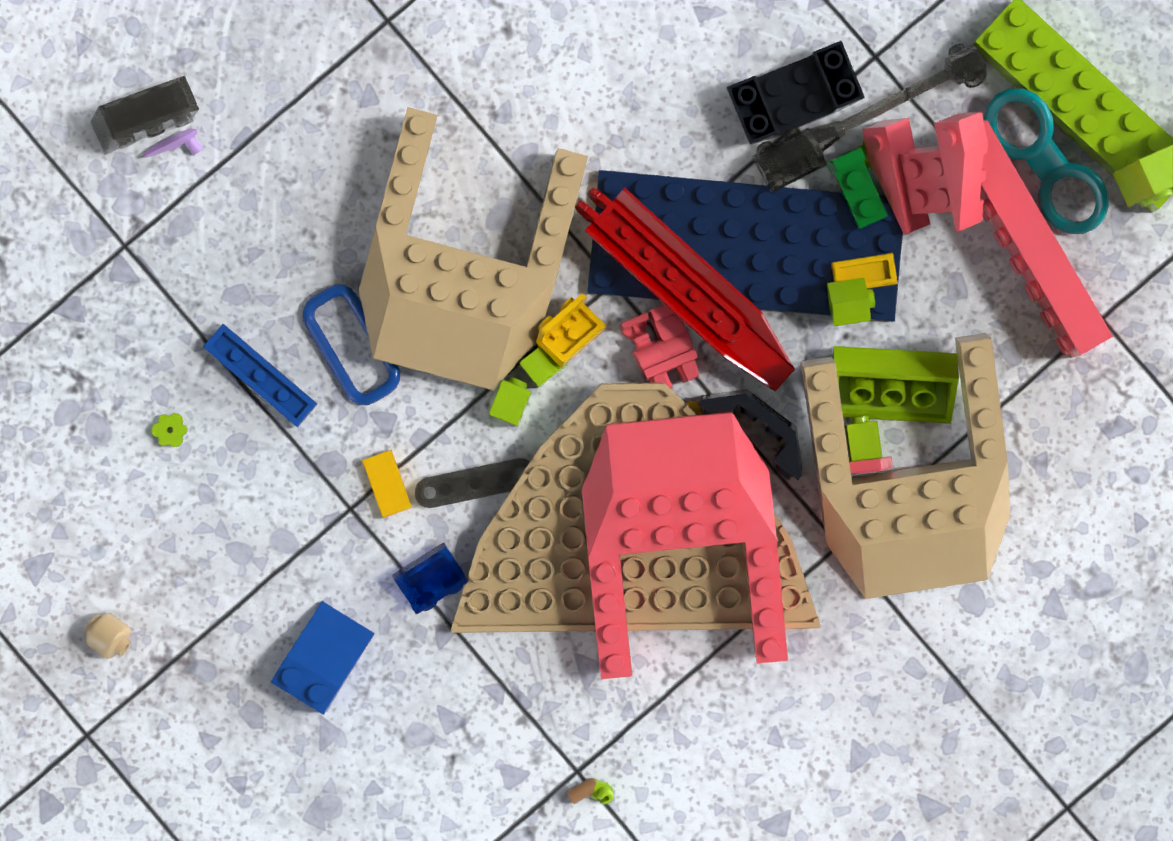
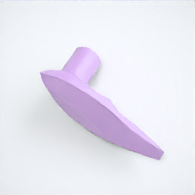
(185, 137)

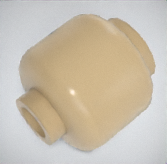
(108, 635)

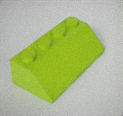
(896, 384)

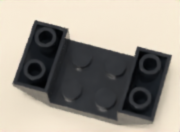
(796, 94)
(788, 456)

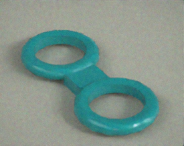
(1049, 162)

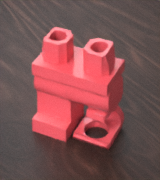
(671, 350)

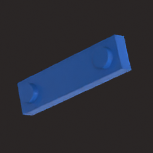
(260, 375)

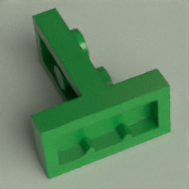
(857, 187)

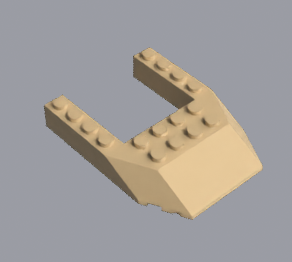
(450, 306)
(920, 522)

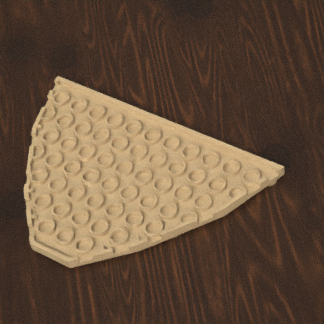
(534, 552)

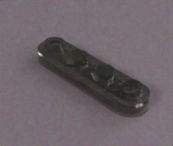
(470, 483)

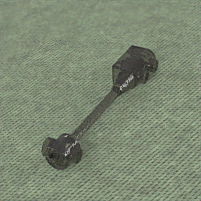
(803, 150)

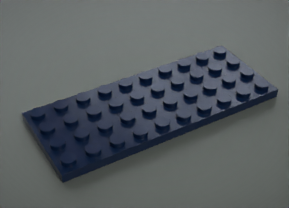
(762, 242)

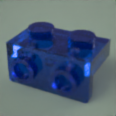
(430, 578)

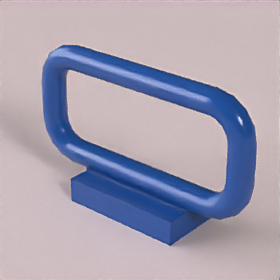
(330, 356)

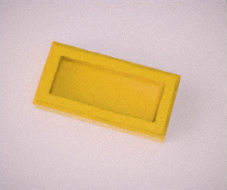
(876, 270)
(387, 483)

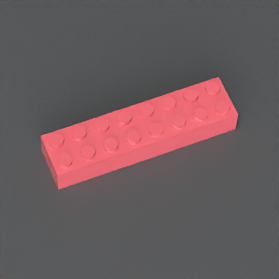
(1038, 255)

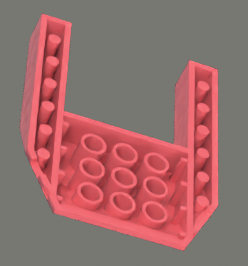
(679, 489)

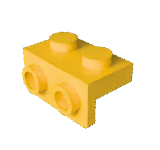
(569, 330)

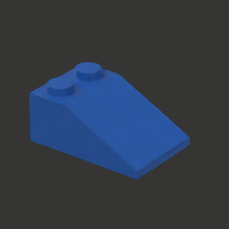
(322, 658)

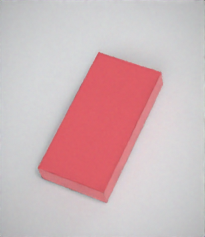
(871, 465)

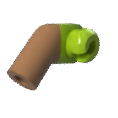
(591, 788)

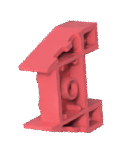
(930, 177)

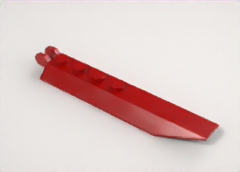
(687, 285)

